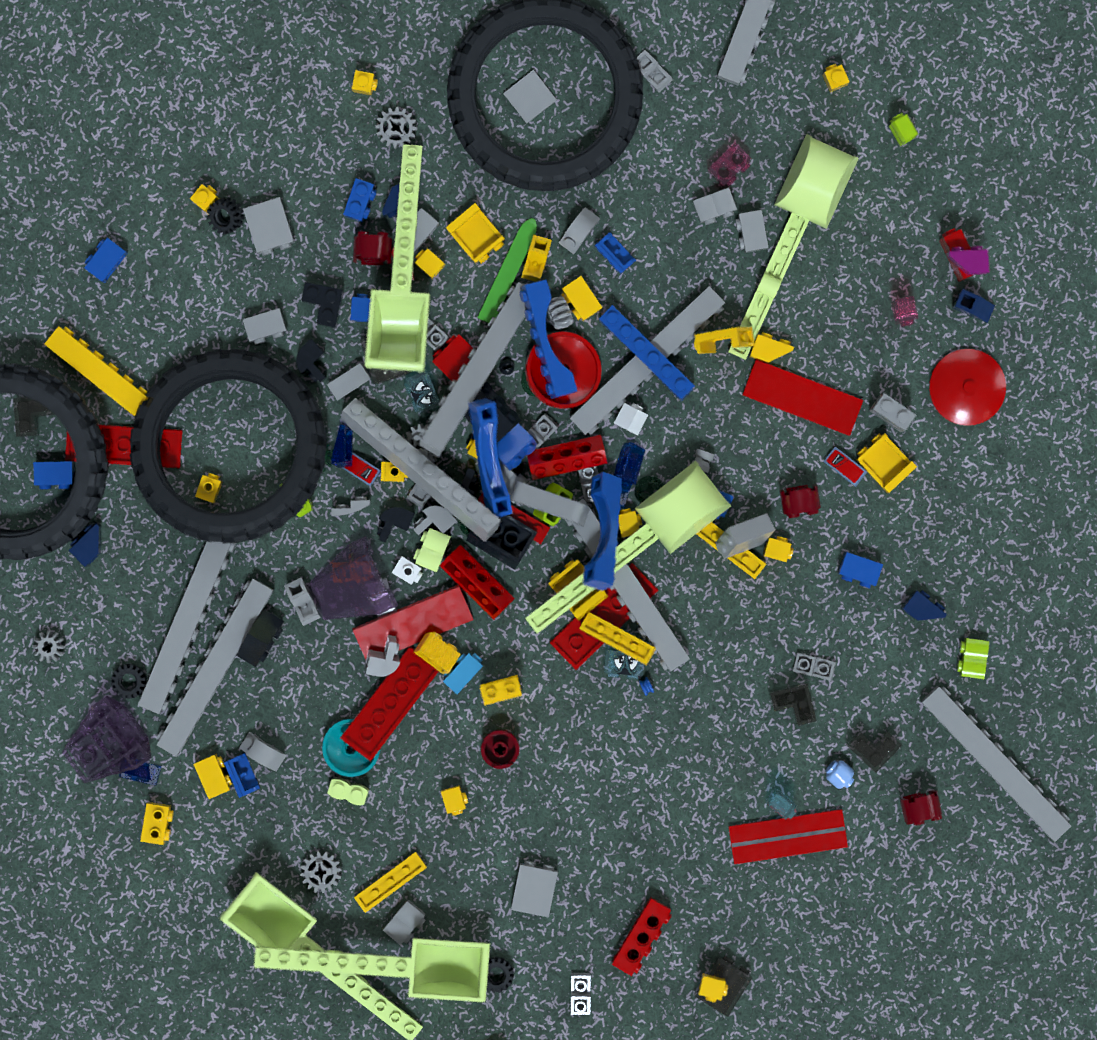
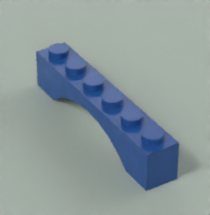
(647, 353)
(558, 378)
(484, 427)
(606, 495)

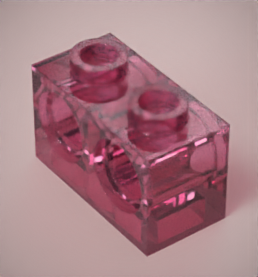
(726, 162)
(904, 311)

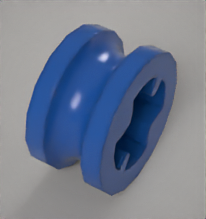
(646, 686)

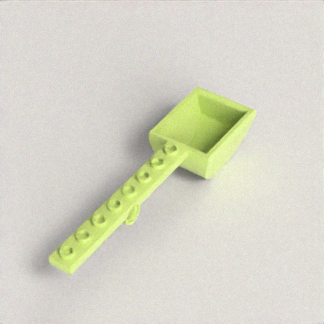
(810, 195)
(397, 316)
(670, 515)
(275, 921)
(435, 967)

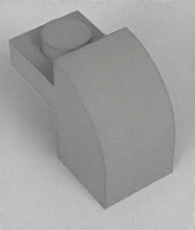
(579, 230)
(439, 516)
(302, 601)
(384, 662)
(262, 752)

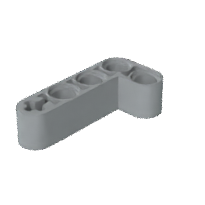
(550, 503)

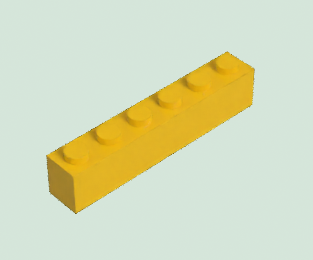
(96, 370)

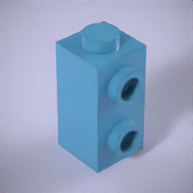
(467, 667)

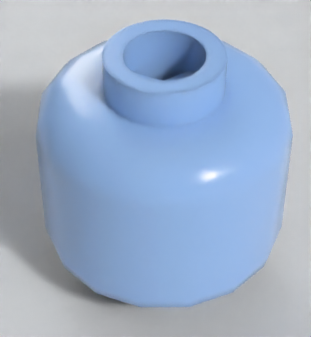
(839, 774)

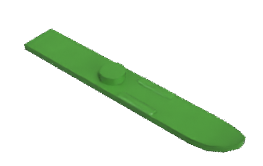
(508, 270)

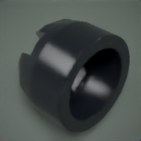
(507, 371)

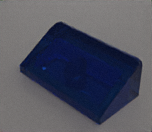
(629, 463)
(146, 774)

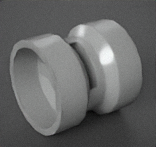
(700, 454)

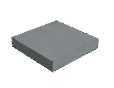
(530, 96)

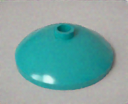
(338, 758)

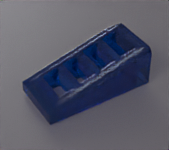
(343, 448)

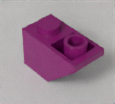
(970, 261)

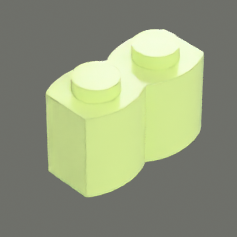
(432, 549)
(353, 793)

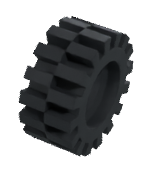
(233, 211)
(117, 681)
(508, 975)

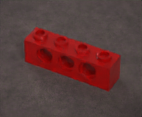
(567, 457)
(477, 582)
(633, 965)

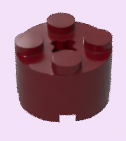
(372, 248)
(800, 500)
(507, 740)
(921, 807)

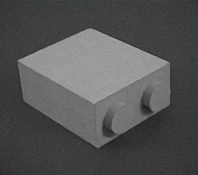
(269, 226)
(892, 412)
(745, 536)
(534, 889)

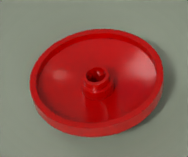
(577, 357)
(967, 387)

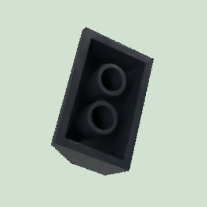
(506, 416)
(507, 542)

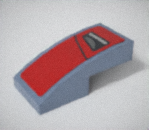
(845, 466)
(362, 470)

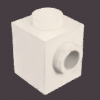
(631, 418)
(407, 571)

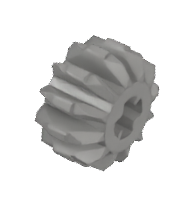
(559, 313)
(54, 649)

